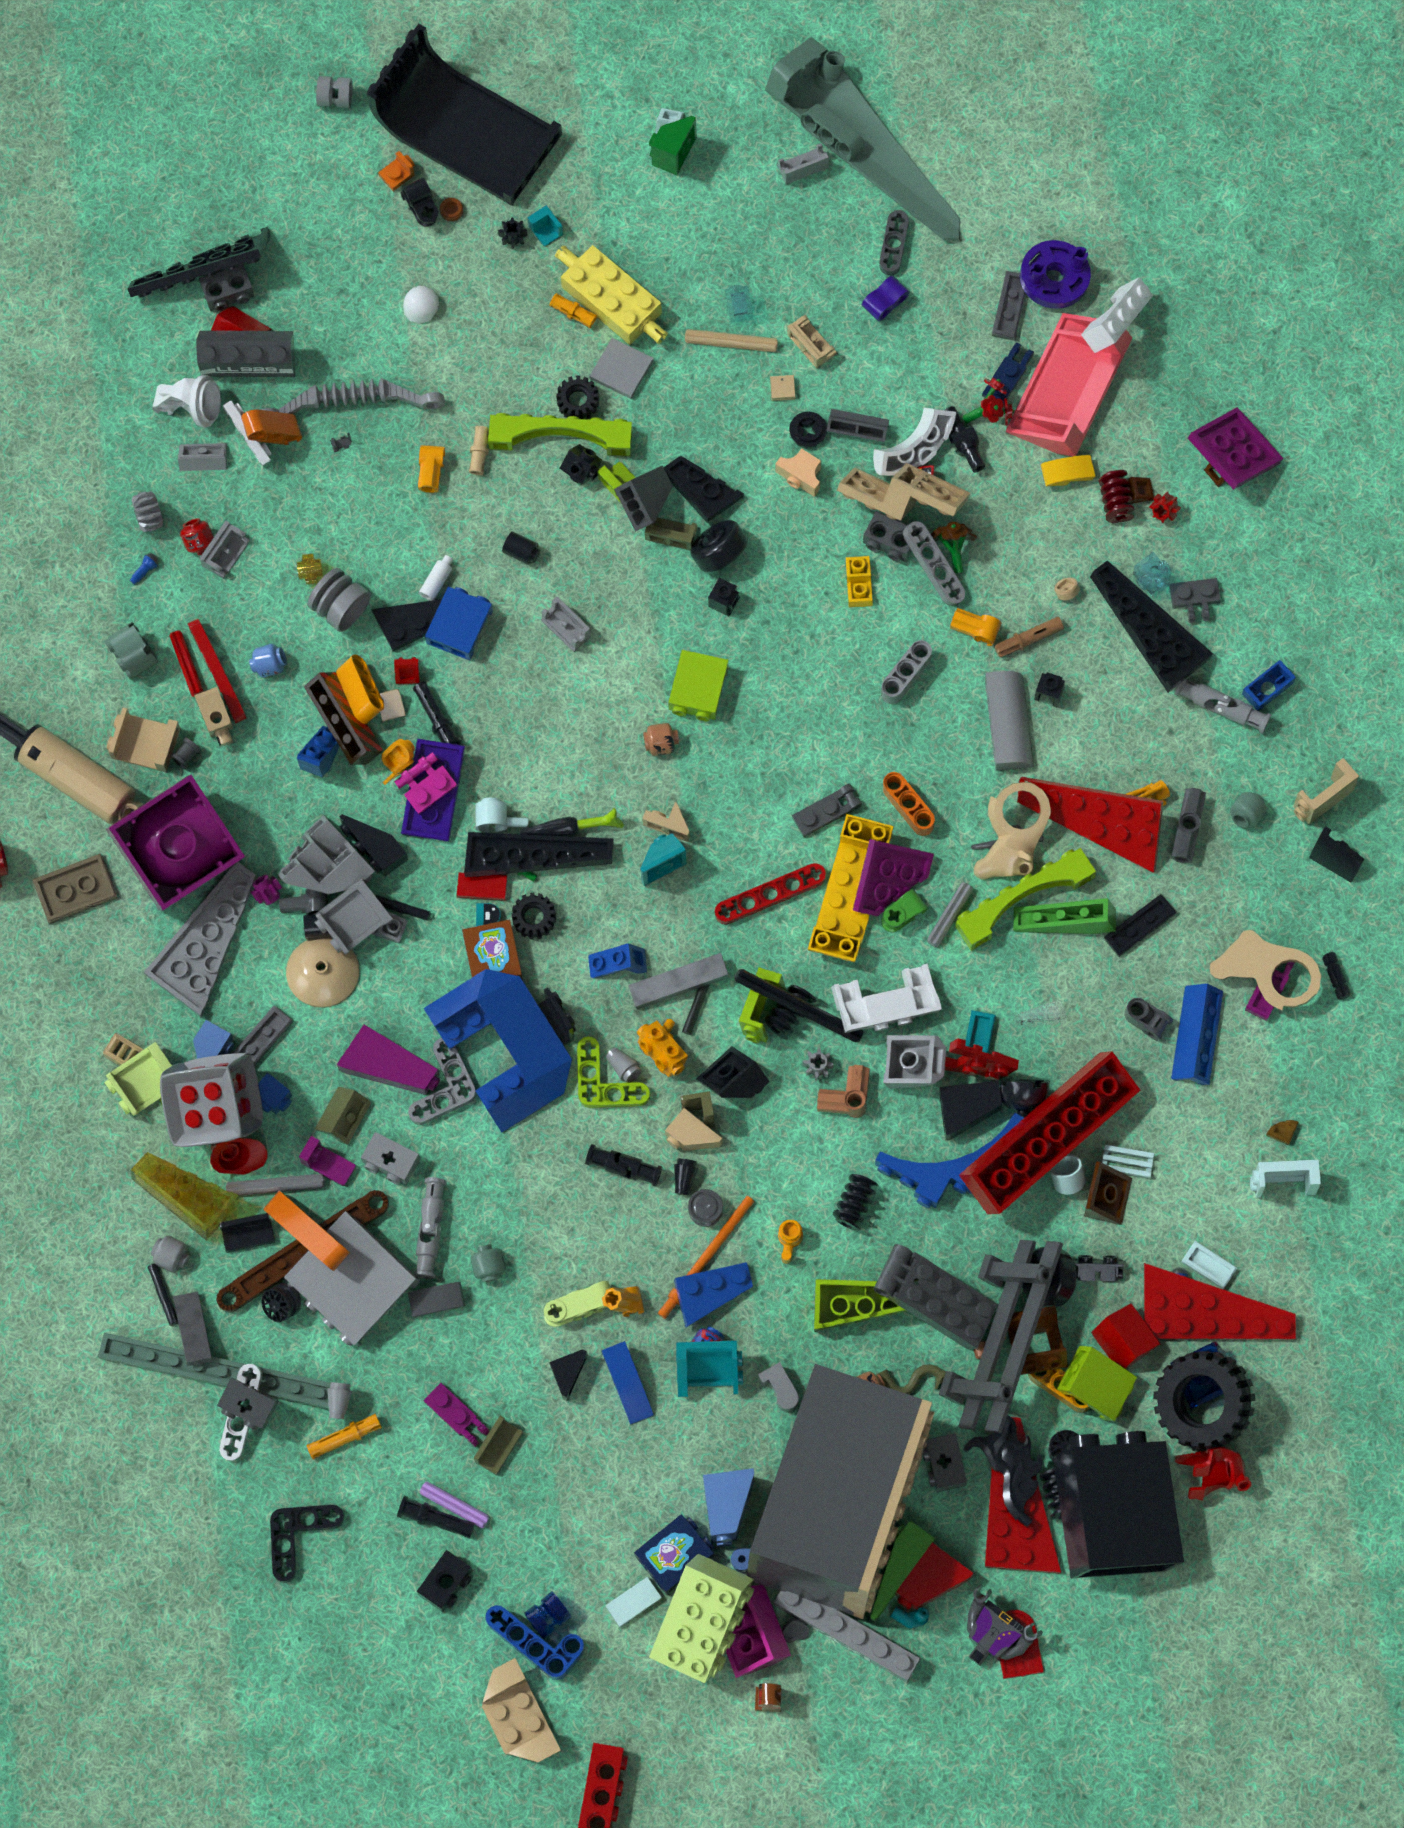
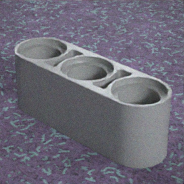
(910, 662)

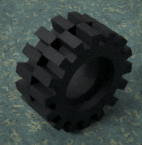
(580, 385)
(527, 903)

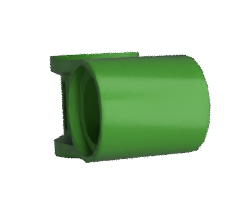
(906, 910)

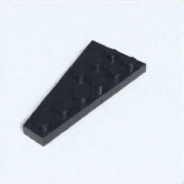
(1159, 637)

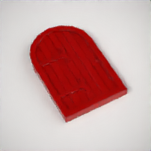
(1030, 1661)

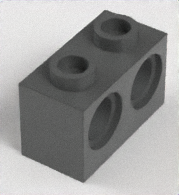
(224, 282)
(893, 532)

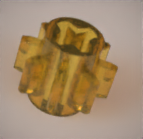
(309, 568)

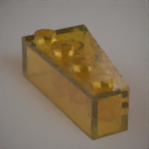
(188, 1197)

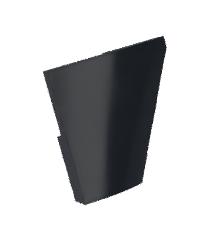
(1336, 856)

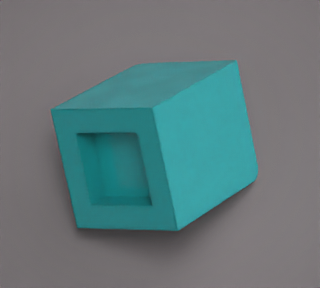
(545, 226)

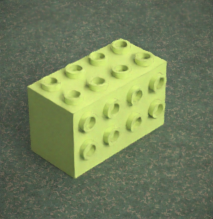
(702, 1618)

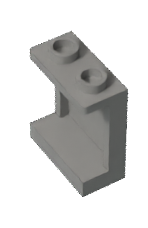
(352, 917)

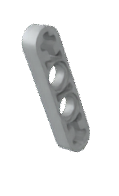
(930, 566)

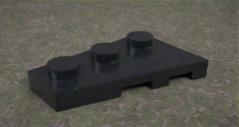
(701, 490)
(405, 622)

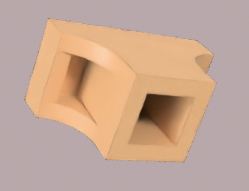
(800, 471)

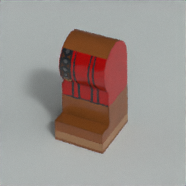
(768, 1697)

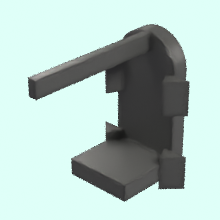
(343, 442)

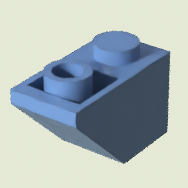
(212, 1041)

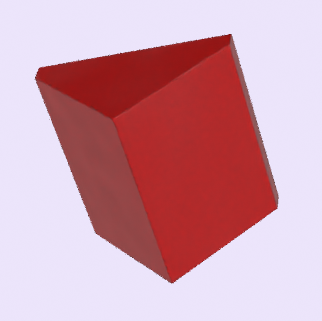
(236, 320)
(1125, 1336)

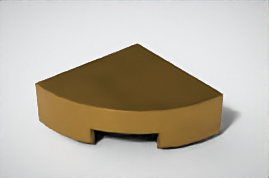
(1283, 1131)

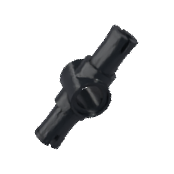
(966, 442)

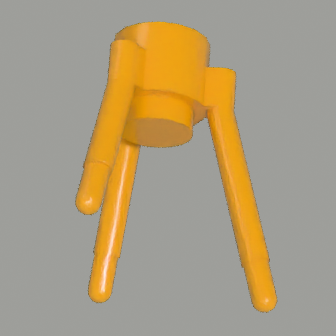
(1155, 791)

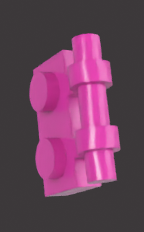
(428, 790)

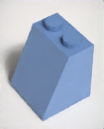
(726, 1503)

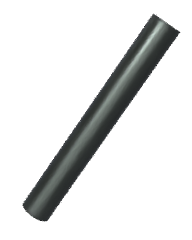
(695, 1009)

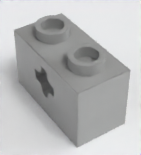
(381, 1148)

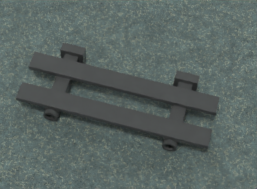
(981, 1388)

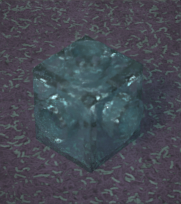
(1152, 574)

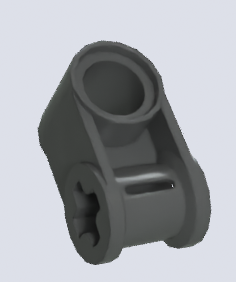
(1149, 1018)

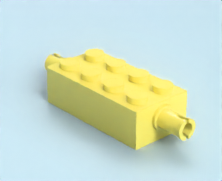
(611, 294)

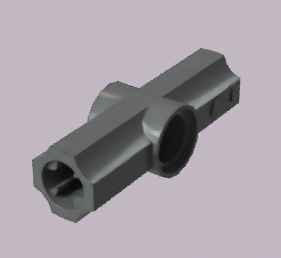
(1186, 838)

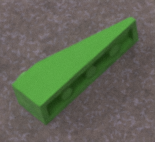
(1067, 917)
(906, 1552)

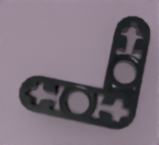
(295, 1525)

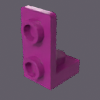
(326, 1162)

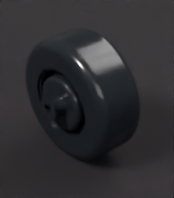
(719, 546)
(1062, 1282)

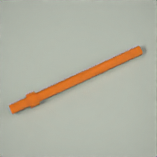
(709, 1252)

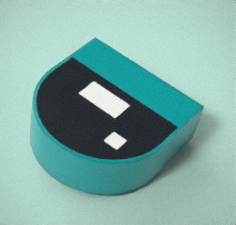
(487, 913)

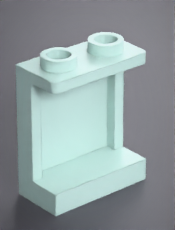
(1286, 1172)

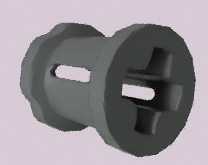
(185, 753)

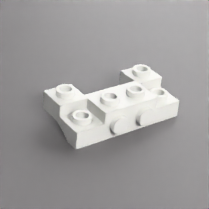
(887, 1007)

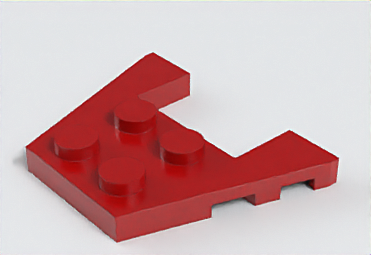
(975, 1062)

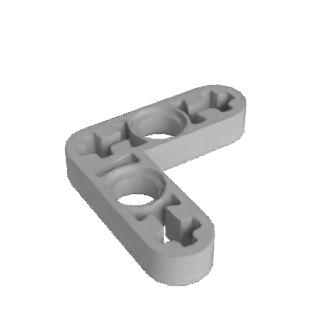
(450, 1092)

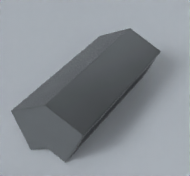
(858, 425)

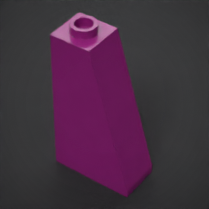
(385, 1062)

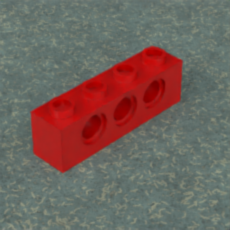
(602, 1756)

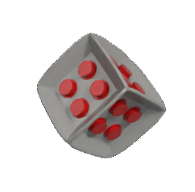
(211, 1100)

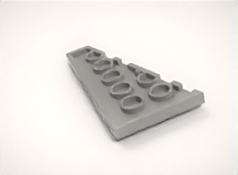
(197, 951)

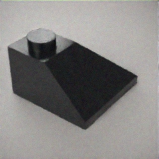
(734, 1076)

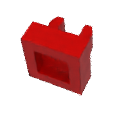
(407, 671)

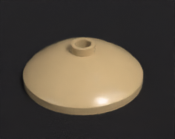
(326, 986)

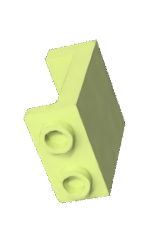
(139, 1079)

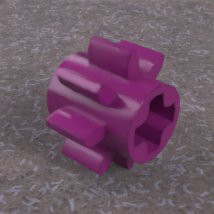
(266, 889)

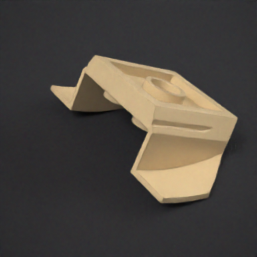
(517, 1715)

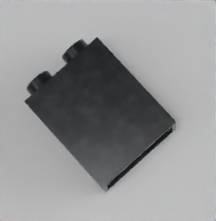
(1117, 1506)

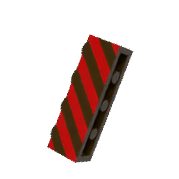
(351, 735)

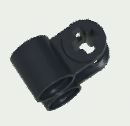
(419, 199)

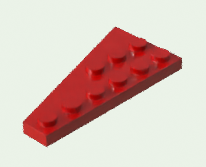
(1009, 1541)

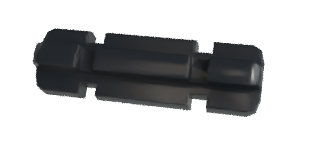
(1336, 975)

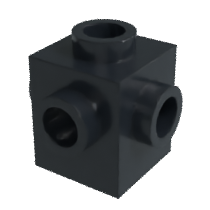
(581, 464)

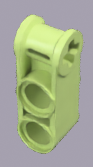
(576, 1304)

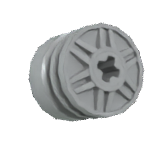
(339, 599)

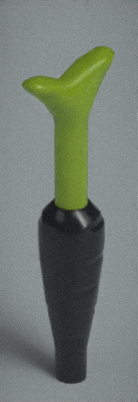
(570, 825)

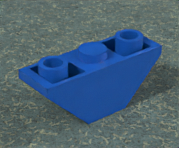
(318, 753)

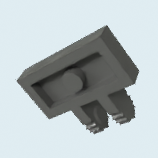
(1195, 593)

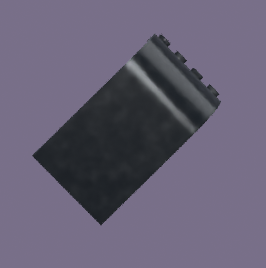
(459, 120)

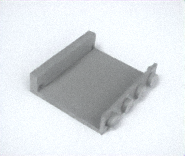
(359, 1288)

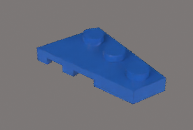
(709, 1290)

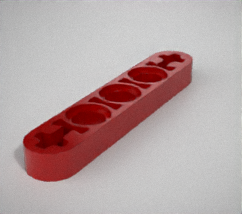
(217, 671)
(777, 884)

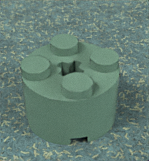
(131, 650)

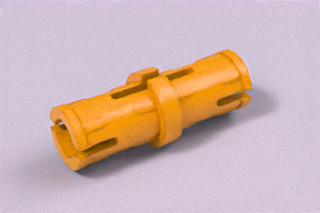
(573, 310)

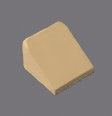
(392, 705)

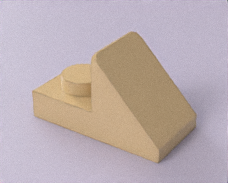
(674, 824)

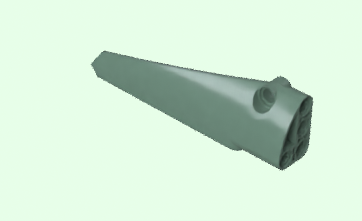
(835, 113)

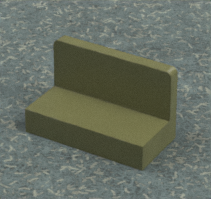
(697, 1102)
(343, 1114)
(497, 1446)

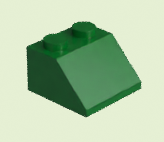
(672, 144)

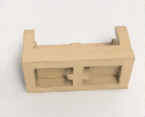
(810, 341)

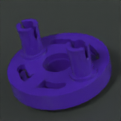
(1069, 261)

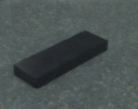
(1139, 925)

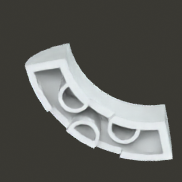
(919, 446)

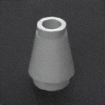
(624, 1066)
(338, 1398)

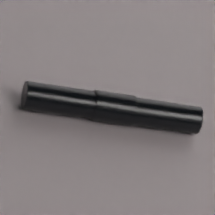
(403, 908)
(163, 1294)

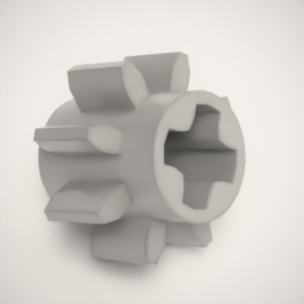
(811, 1064)

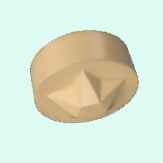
(1067, 588)

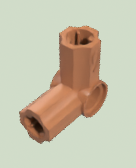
(856, 1089)

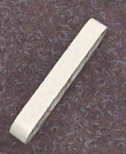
(240, 1444)

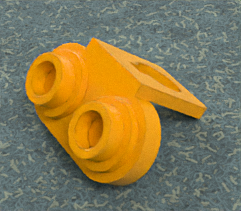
(398, 757)

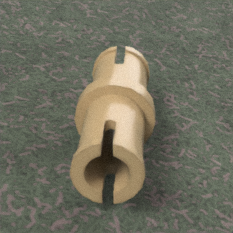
(479, 450)

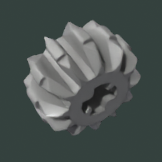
(147, 511)

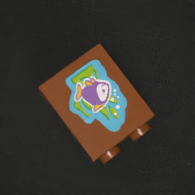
(492, 948)

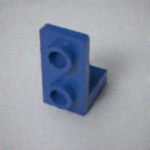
(617, 959)

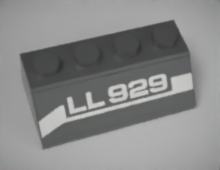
(246, 353)

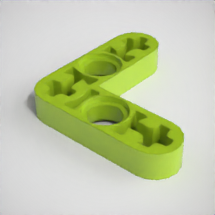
(602, 1089)

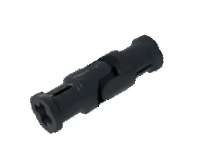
(609, 1159)

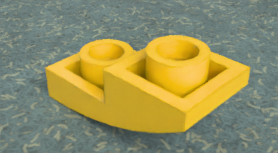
(1068, 469)
(859, 581)

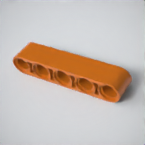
(306, 1230)

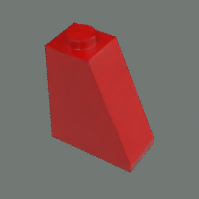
(931, 1578)

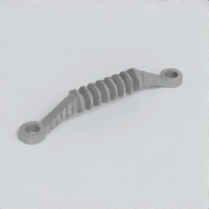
(385, 389)

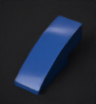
(627, 1382)

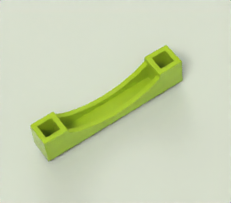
(509, 430)
(1071, 870)

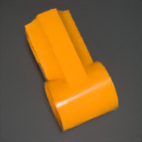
(430, 467)
(981, 628)
(624, 1300)

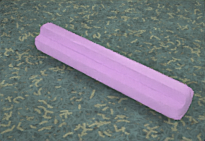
(454, 1504)

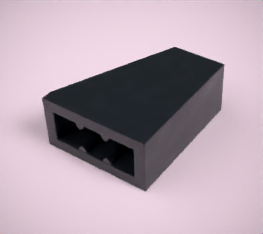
(968, 1105)

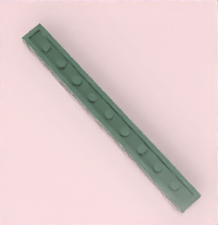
(216, 1372)

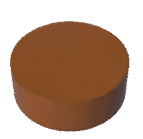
(451, 209)

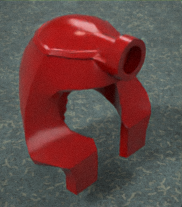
(1218, 1469)

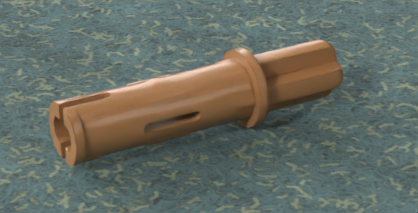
(1027, 637)

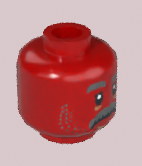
(196, 535)

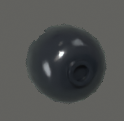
(1024, 1094)

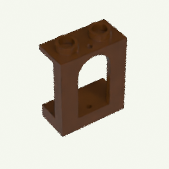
(1046, 1360)

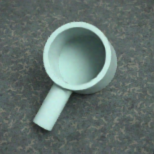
(495, 812)
(1068, 1175)

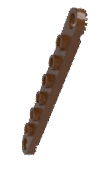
(279, 1264)

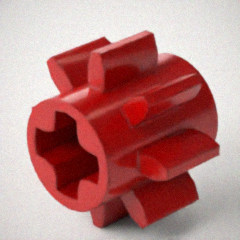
(1165, 507)

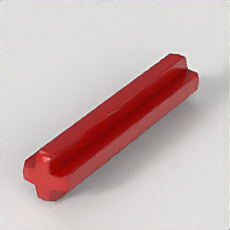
(186, 663)

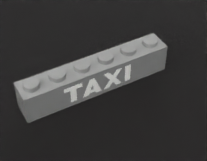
(850, 1634)

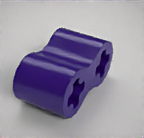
(885, 298)

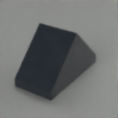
(567, 1370)

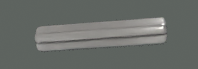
(950, 914)

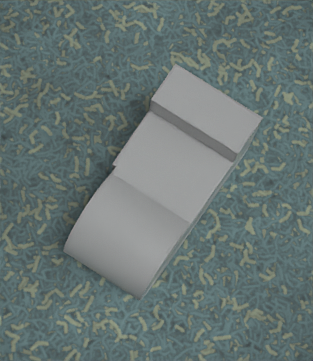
(782, 1386)

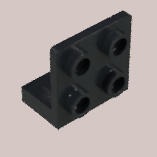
(560, 1022)

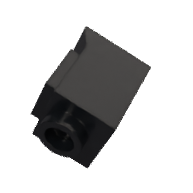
(723, 597)
(1050, 686)

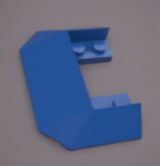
(538, 1052)

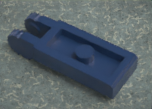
(1010, 372)

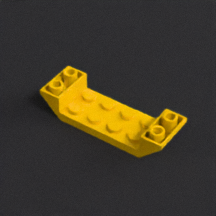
(838, 927)

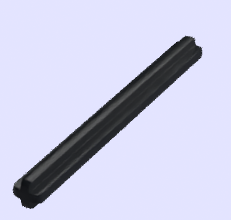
(795, 1004)

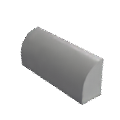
(1008, 720)

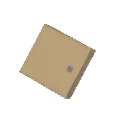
(782, 387)

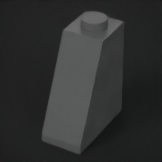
(644, 497)

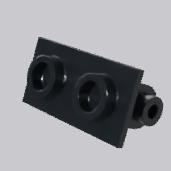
(1107, 1267)

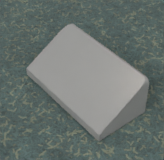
(202, 457)

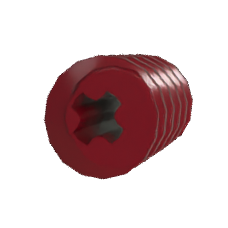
(1114, 496)

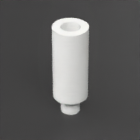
(436, 578)

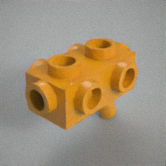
(662, 1048)

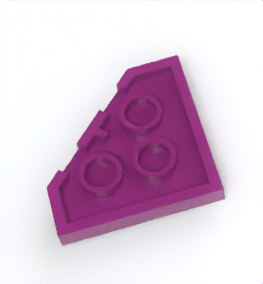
(888, 875)

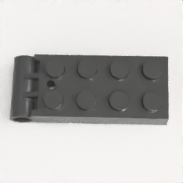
(935, 1297)

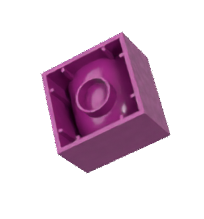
(175, 842)

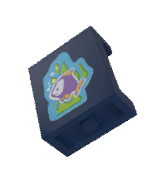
(671, 1551)

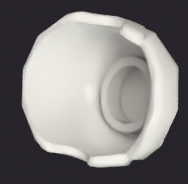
(420, 304)

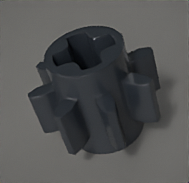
(512, 238)

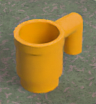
(790, 1236)

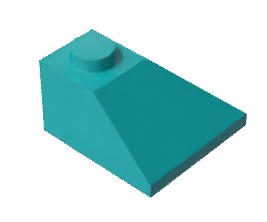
(662, 858)

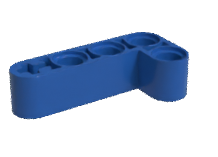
(530, 1639)

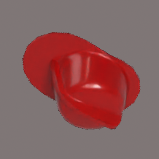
(238, 1156)

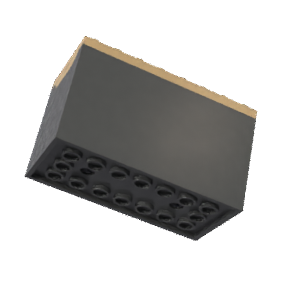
(840, 1491)

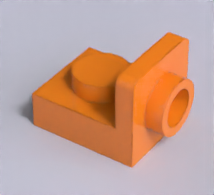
(397, 171)

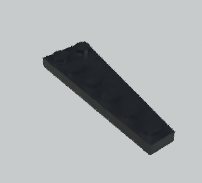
(519, 853)

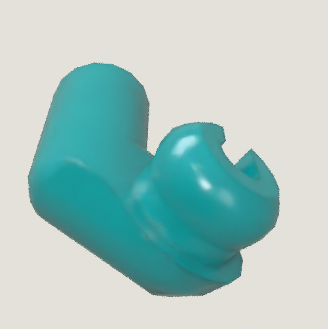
(911, 1619)

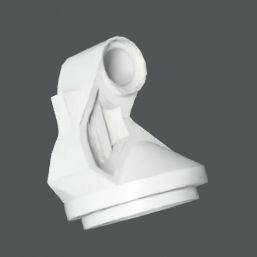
(197, 396)

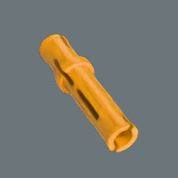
(353, 1432)

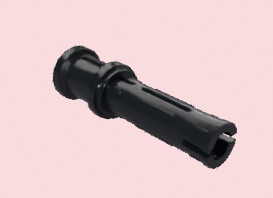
(439, 727)
(424, 1514)

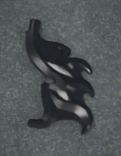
(1014, 1462)

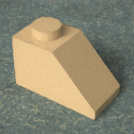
(691, 1133)

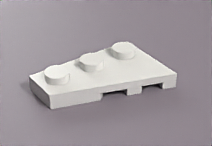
(260, 451)

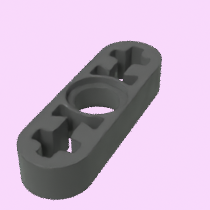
(903, 227)

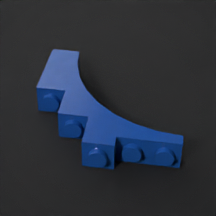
(934, 1178)

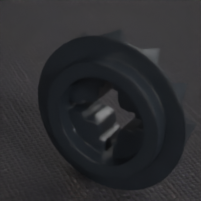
(806, 419)

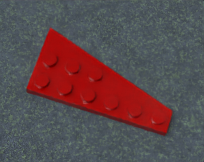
(1111, 819)
(1195, 1310)

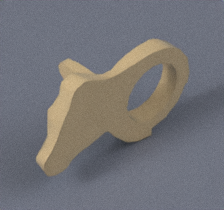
(1015, 847)
(1258, 959)

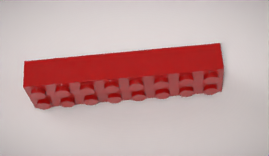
(1049, 1132)

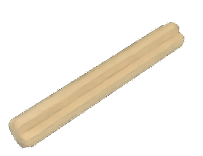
(731, 340)

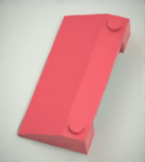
(1066, 388)

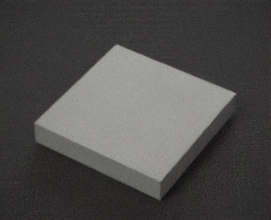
(621, 368)

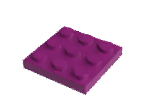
(1235, 448)

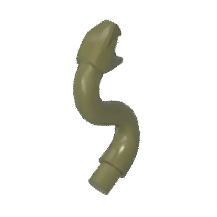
(914, 1381)

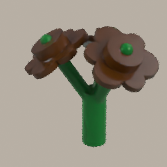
(955, 532)

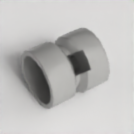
(326, 92)

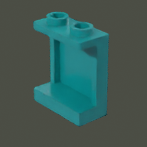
(708, 1365)

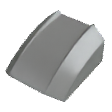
(914, 1061)

